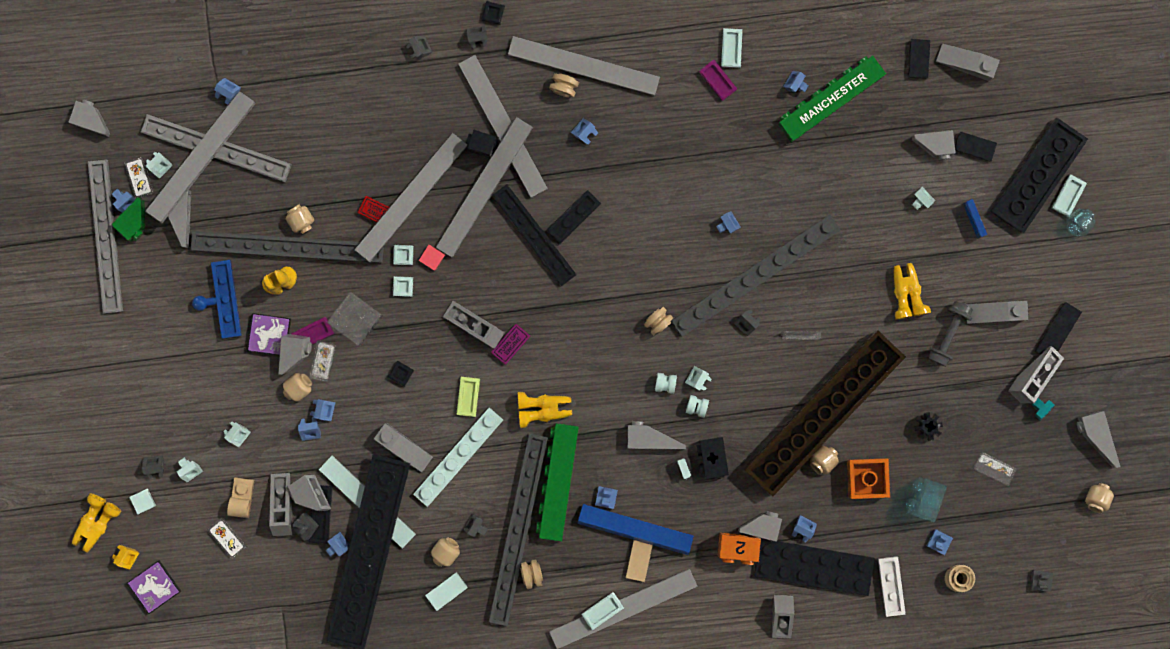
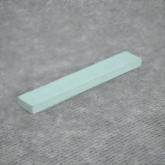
(354, 491)

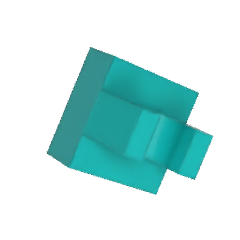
(1042, 408)

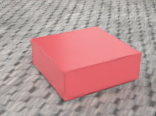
(432, 257)

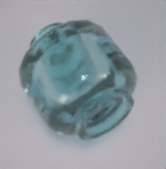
(1081, 222)

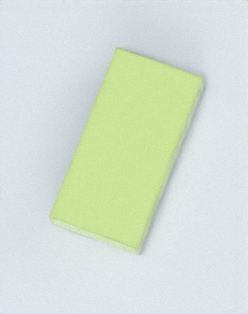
(468, 396)

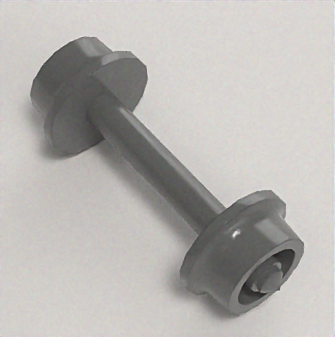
(960, 311)

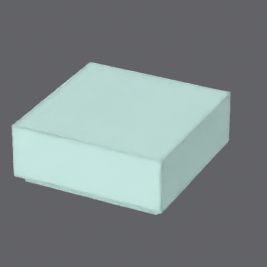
(403, 255)
(403, 286)
(683, 468)
(142, 501)

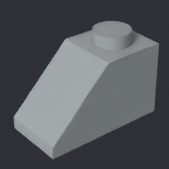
(88, 117)
(937, 143)
(293, 351)
(308, 493)
(763, 526)
(782, 616)

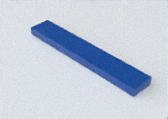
(635, 529)

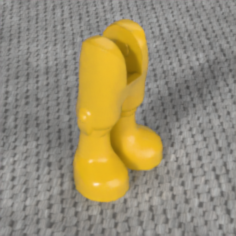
(281, 278)
(910, 286)
(548, 406)
(88, 527)

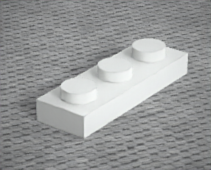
(891, 586)

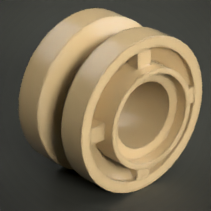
(564, 85)
(658, 321)
(531, 574)
(968, 578)

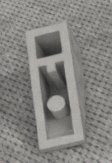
(968, 61)
(181, 219)
(999, 312)
(473, 324)
(1036, 376)
(1097, 432)
(645, 437)
(403, 447)
(280, 505)

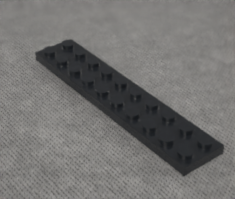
(368, 551)

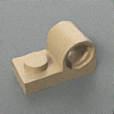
(241, 498)

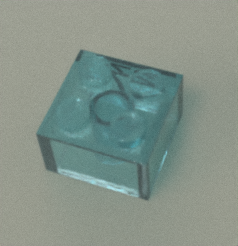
(926, 499)

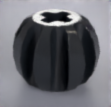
(933, 422)

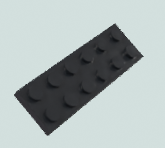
(1039, 175)
(814, 567)

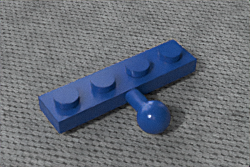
(225, 299)

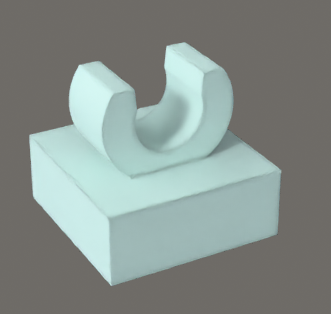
(158, 165)
(923, 198)
(697, 378)
(236, 434)
(188, 469)

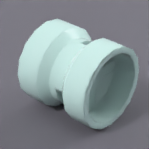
(665, 383)
(701, 407)

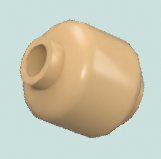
(299, 219)
(297, 387)
(824, 460)
(1099, 498)
(445, 552)

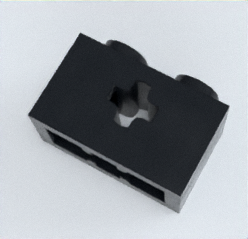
(481, 143)
(719, 467)

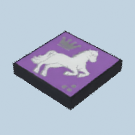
(267, 333)
(154, 587)

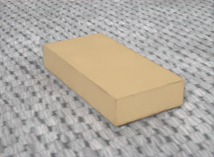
(639, 561)

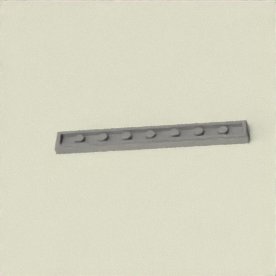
(583, 66)
(501, 123)
(229, 152)
(200, 157)
(484, 187)
(411, 197)
(105, 236)
(632, 605)

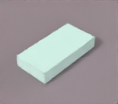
(731, 48)
(1069, 195)
(446, 591)
(602, 610)

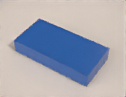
(974, 218)

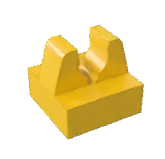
(125, 557)

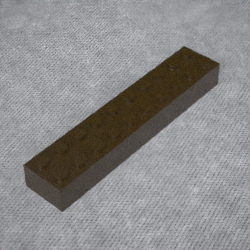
(824, 413)

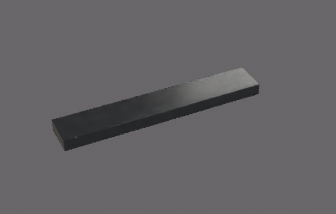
(534, 235)

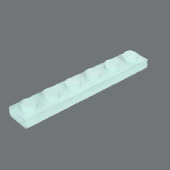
(458, 457)

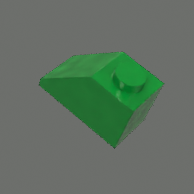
(132, 220)

